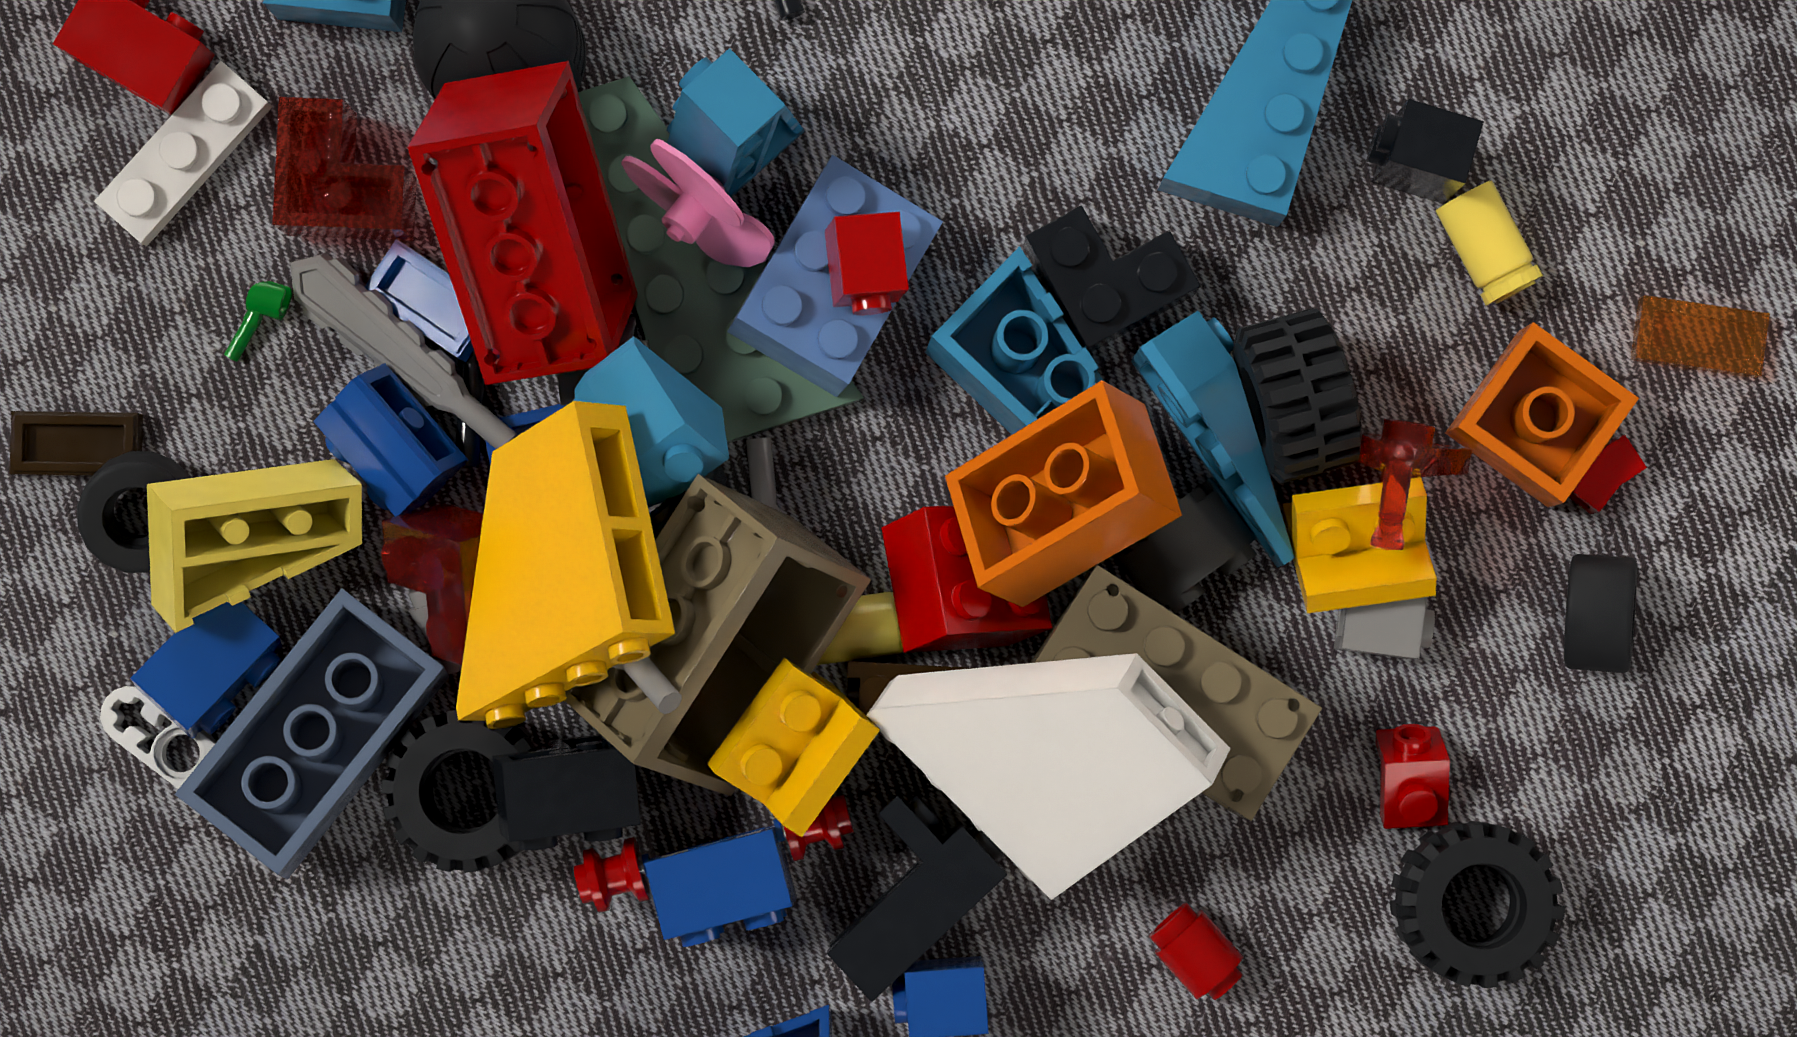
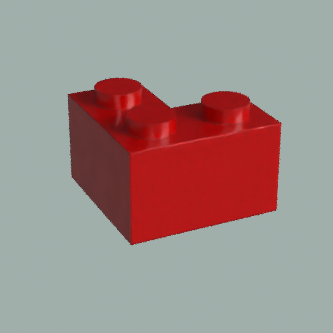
(938, 591)

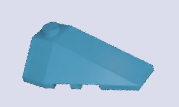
(1205, 398)
(670, 419)

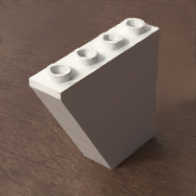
(1054, 755)

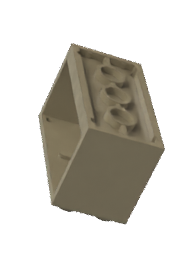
(740, 599)
(1225, 690)

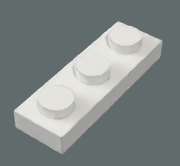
(183, 153)

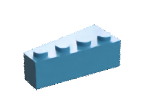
(1013, 348)

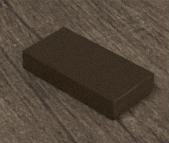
(70, 441)

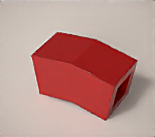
(1610, 469)

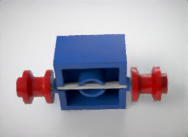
(712, 881)

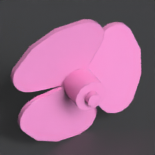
(700, 208)

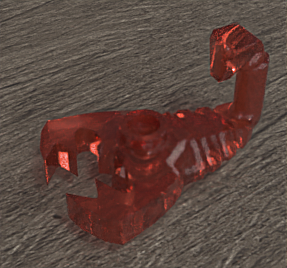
(1403, 453)

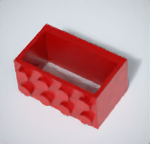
(524, 222)

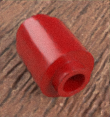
(1197, 952)

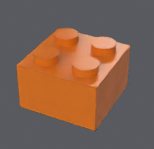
(1542, 415)

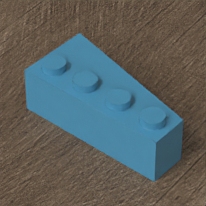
(1261, 117)

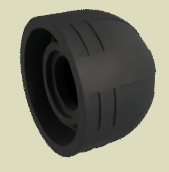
(493, 37)

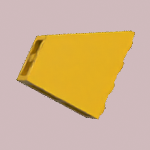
(561, 567)

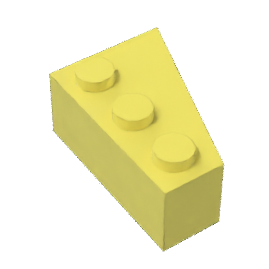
(243, 529)

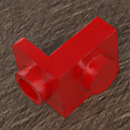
(1413, 776)

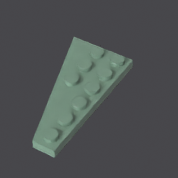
(685, 294)

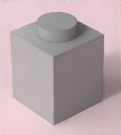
(1386, 628)

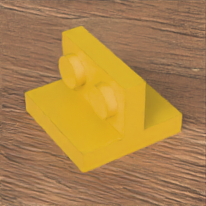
(1334, 552)
(794, 745)

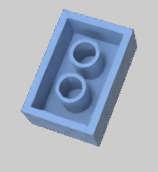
(791, 303)

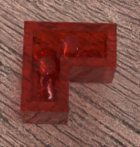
(323, 189)
(437, 556)

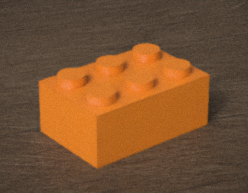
(1062, 494)

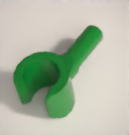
(262, 299)

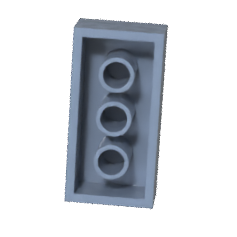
(313, 734)

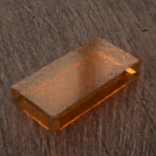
(1700, 336)

